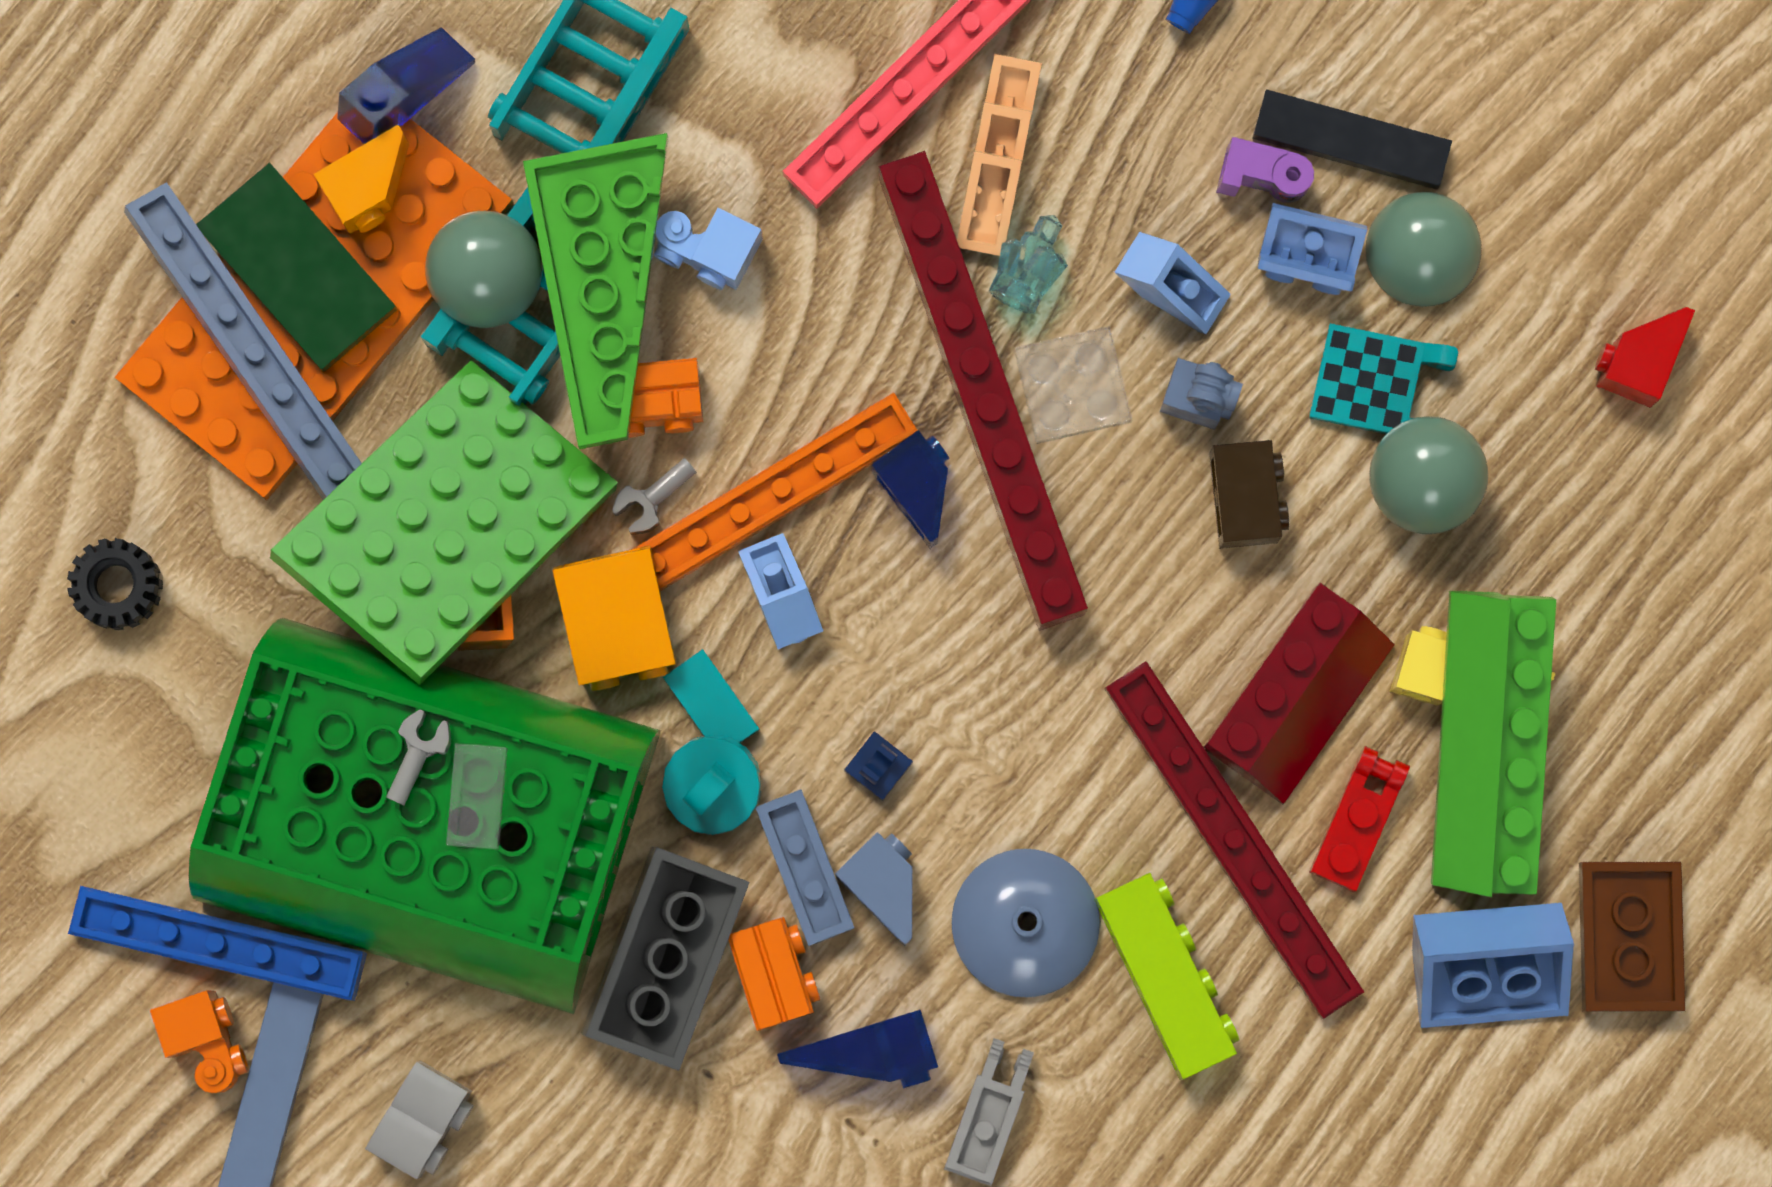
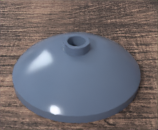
(1020, 960)

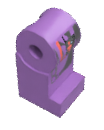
(1265, 168)

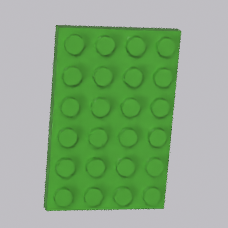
(443, 522)

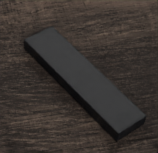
(1352, 139)

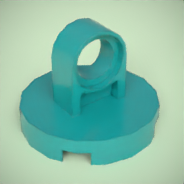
(712, 784)

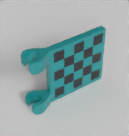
(1372, 377)

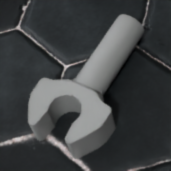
(652, 497)
(416, 754)

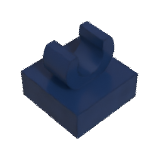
(878, 766)

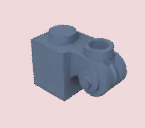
(1201, 393)

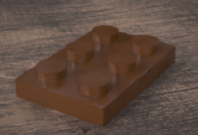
(1631, 936)

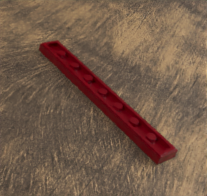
(1234, 840)

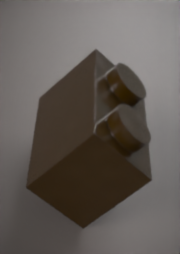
(1247, 494)

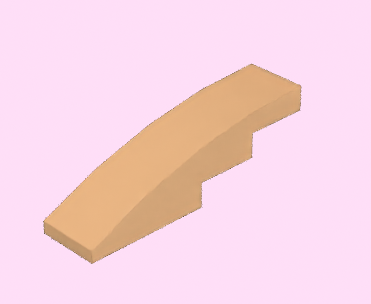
(998, 154)

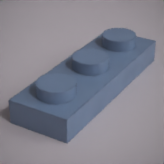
(805, 867)

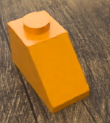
(366, 180)

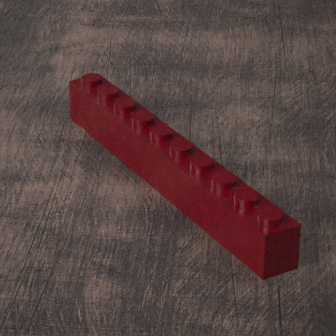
(982, 391)

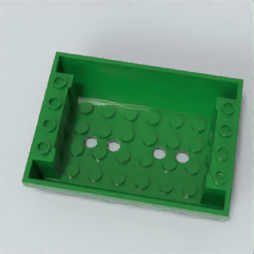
(385, 871)

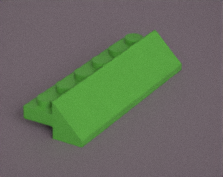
(1493, 742)

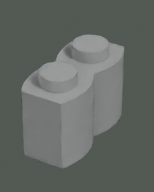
(420, 1120)

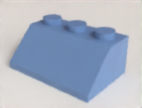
(1492, 965)

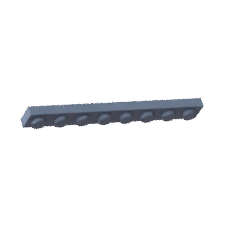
(243, 338)

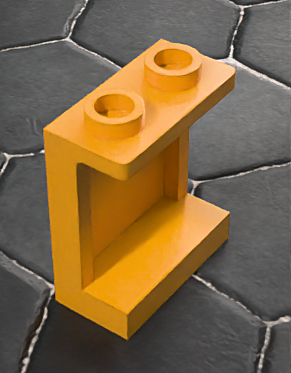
(614, 618)

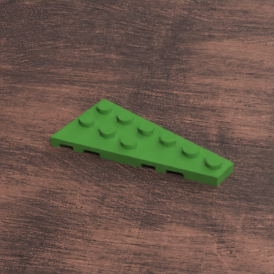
(596, 248)

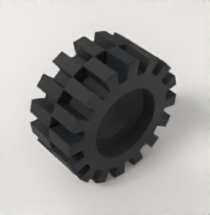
(86, 575)

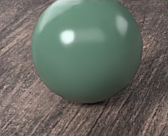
(1423, 249)
(483, 269)
(1428, 475)

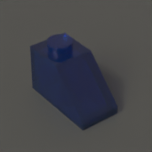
(916, 482)

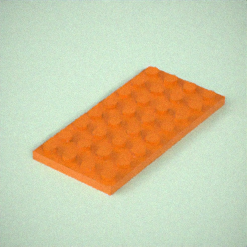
(196, 388)

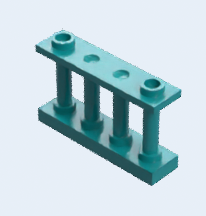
(636, 75)
(529, 384)

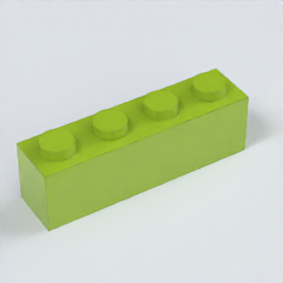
(1166, 976)

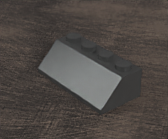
(665, 958)

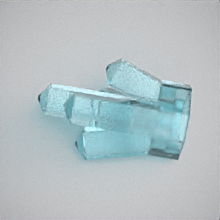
(1029, 266)

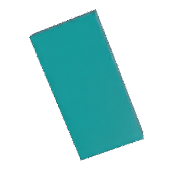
(710, 699)

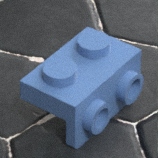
(1311, 249)

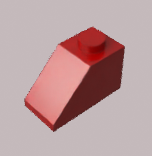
(1643, 358)

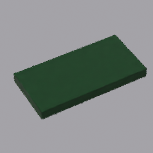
(296, 267)

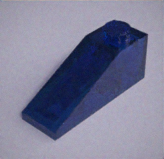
(401, 84)
(878, 1051)

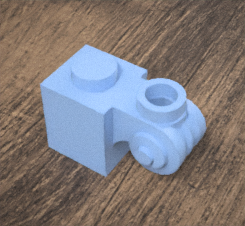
(718, 253)

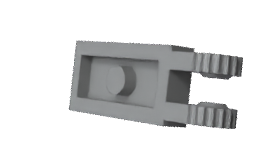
(988, 1119)

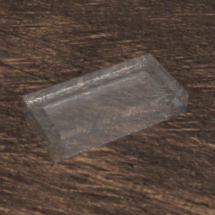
(477, 796)

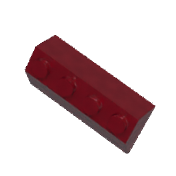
(1300, 693)

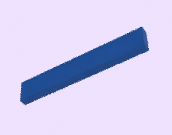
(217, 943)

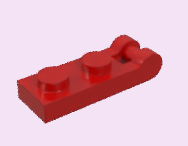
(1358, 821)

